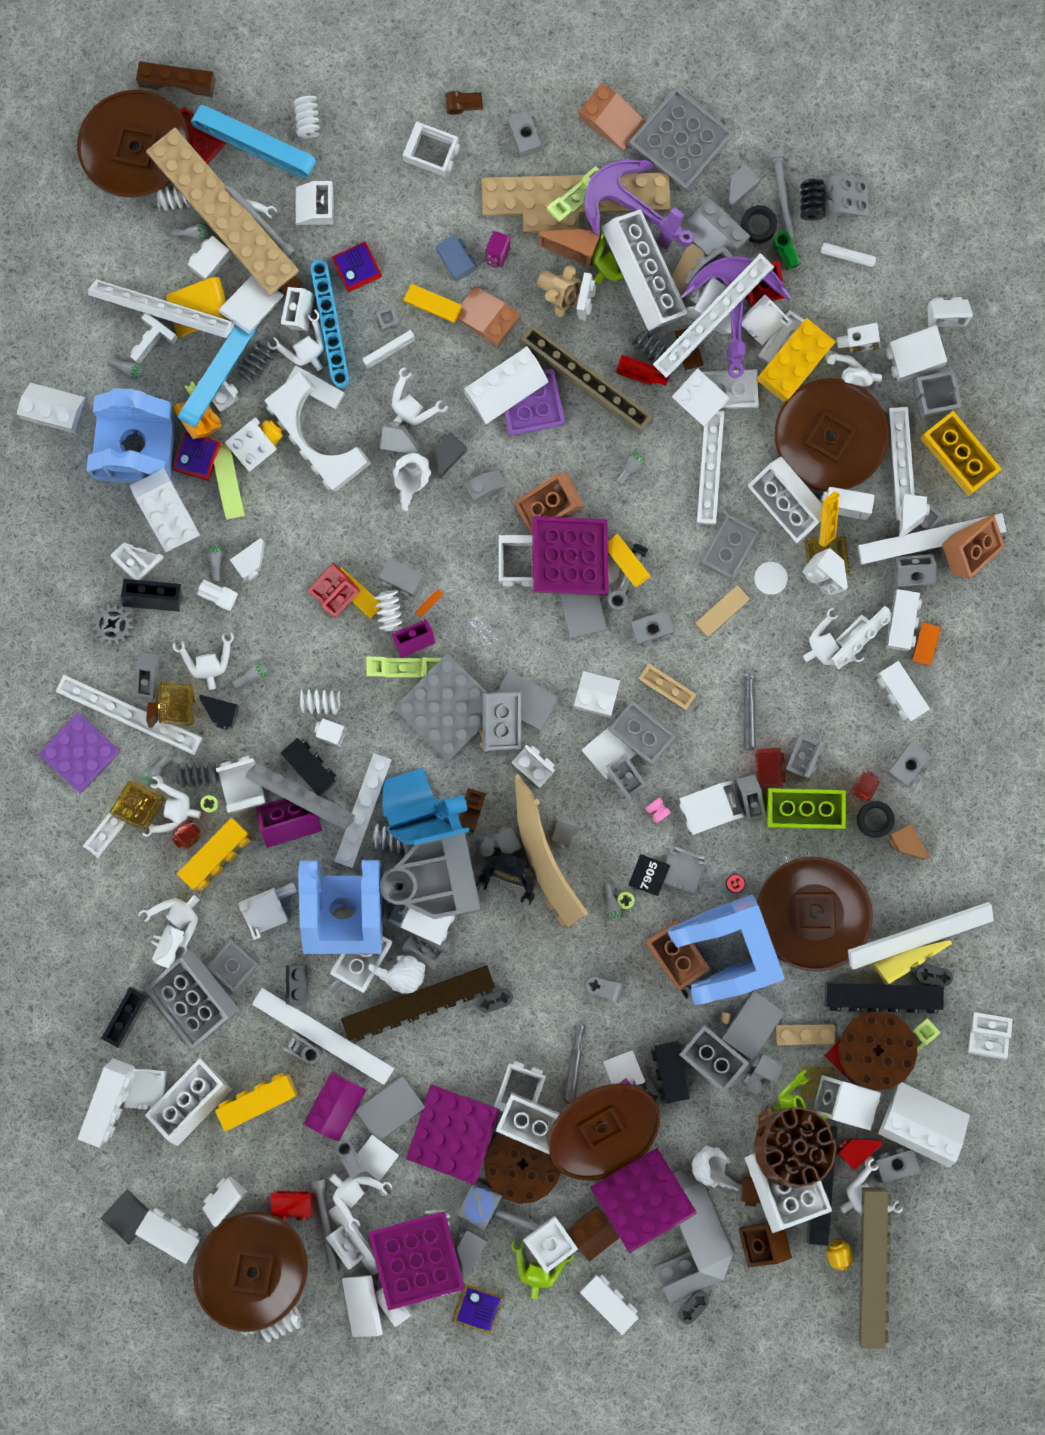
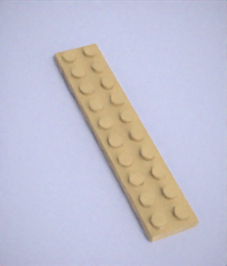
(535, 193)
(222, 211)

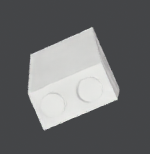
(703, 297)
(916, 354)
(712, 807)
(420, 924)
(846, 1102)

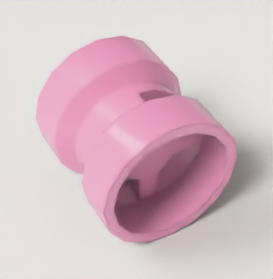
(658, 810)

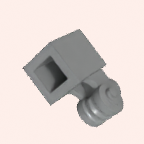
(504, 840)
(763, 1068)

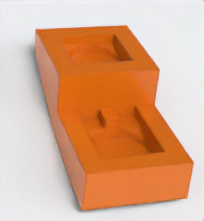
(926, 643)

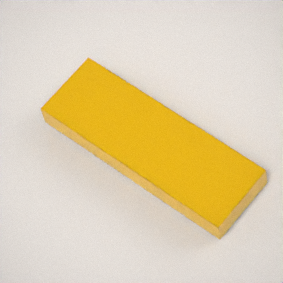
(432, 303)
(829, 519)
(627, 561)
(364, 600)

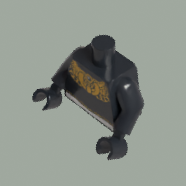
(512, 871)

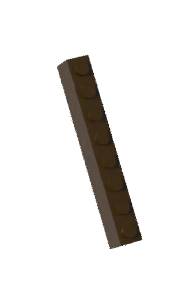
(417, 1003)

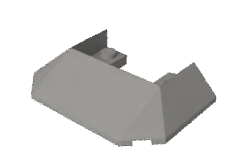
(707, 1244)

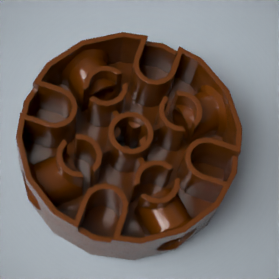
(894, 1040)
(794, 1147)
(511, 1180)

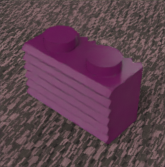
(497, 249)
(413, 638)

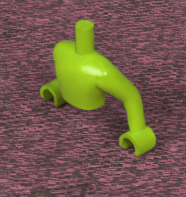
(605, 264)
(787, 1100)
(535, 1275)

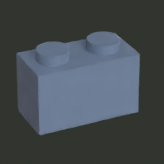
(456, 258)

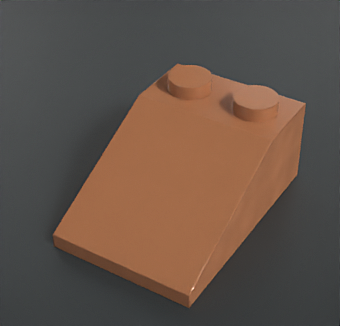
(611, 116)
(573, 244)
(488, 316)
(551, 499)
(973, 547)
(679, 963)

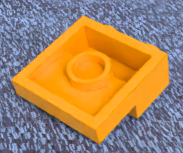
(207, 425)

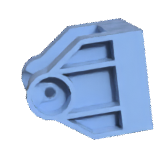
(121, 415)
(324, 894)
(741, 977)

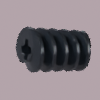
(810, 199)

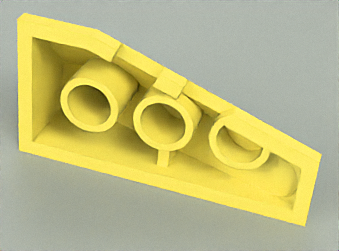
(898, 965)

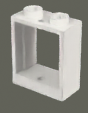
(418, 130)
(852, 503)
(513, 540)
(517, 1066)

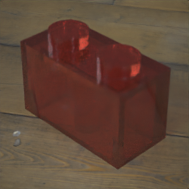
(769, 768)

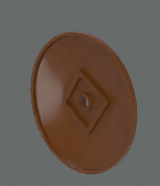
(112, 130)
(839, 409)
(808, 940)
(627, 1134)
(224, 1268)

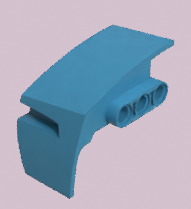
(415, 813)

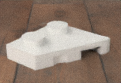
(135, 561)

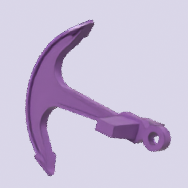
(607, 186)
(728, 270)

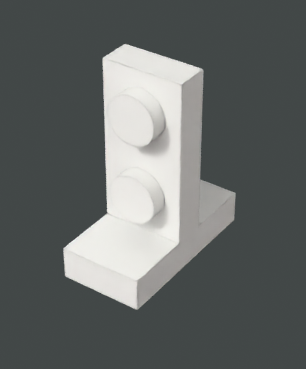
(151, 337)

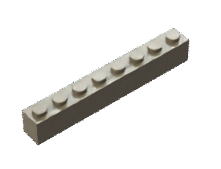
(586, 380)
(874, 1268)

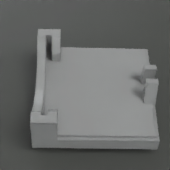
(684, 869)

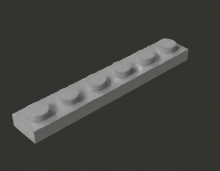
(300, 796)

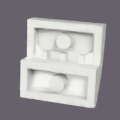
(990, 1036)

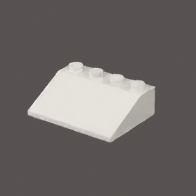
(925, 1125)
(787, 1205)

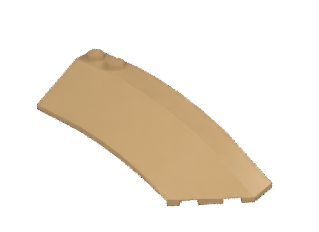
(541, 860)

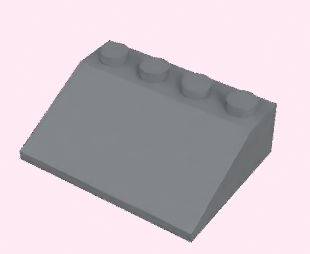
(191, 999)

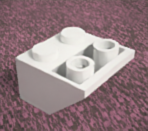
(315, 203)
(827, 572)

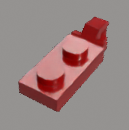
(640, 371)

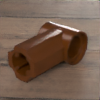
(458, 102)

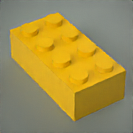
(795, 360)
(960, 453)
(214, 855)
(257, 1102)

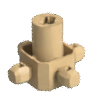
(561, 290)

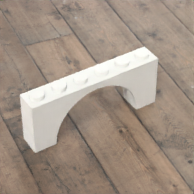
(287, 406)

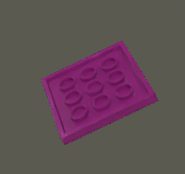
(570, 556)
(453, 1134)
(643, 1200)
(416, 1260)

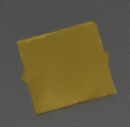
(810, 1088)

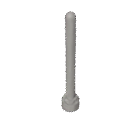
(777, 157)
(285, 247)
(318, 1188)

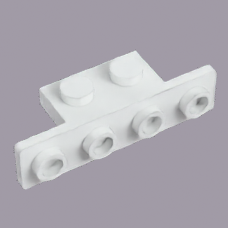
(858, 635)
(350, 1246)

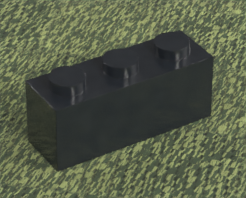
(151, 595)
(309, 766)
(125, 1017)
(670, 1072)

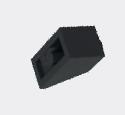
(220, 711)

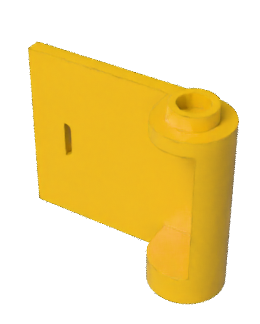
(203, 297)

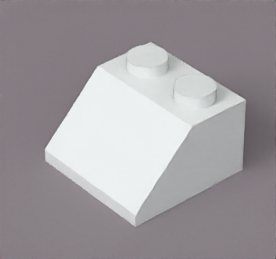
(949, 312)
(700, 397)
(596, 694)

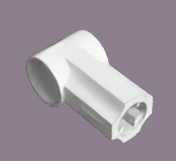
(220, 596)

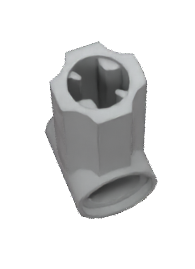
(350, 1160)

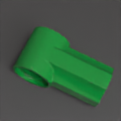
(786, 252)

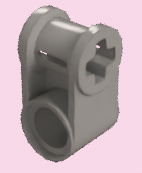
(607, 988)
(301, 1048)

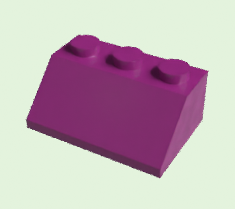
(285, 821)
(334, 1106)

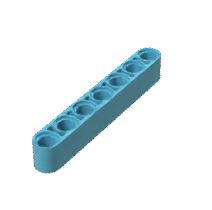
(253, 141)
(326, 316)
(215, 376)

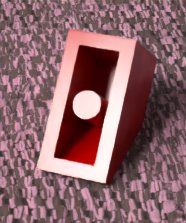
(856, 1151)

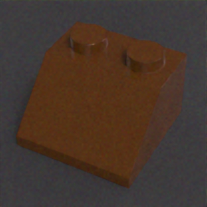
(592, 1233)
(763, 1246)

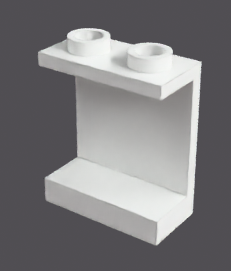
(237, 789)

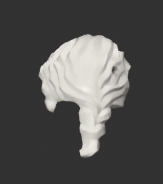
(410, 476)
(404, 976)
(710, 1166)

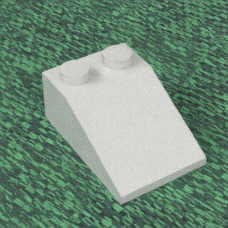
(354, 967)
(224, 1200)

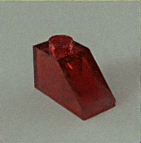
(865, 786)

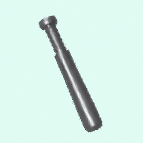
(749, 714)
(573, 1071)

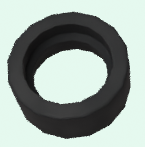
(766, 212)
(861, 820)

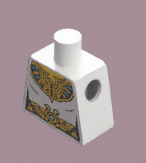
(868, 337)

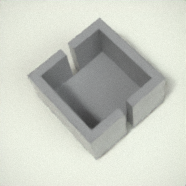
(936, 395)

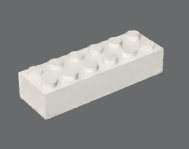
(644, 269)

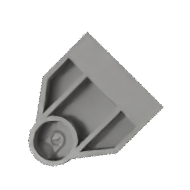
(434, 879)

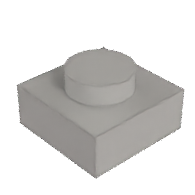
(387, 318)

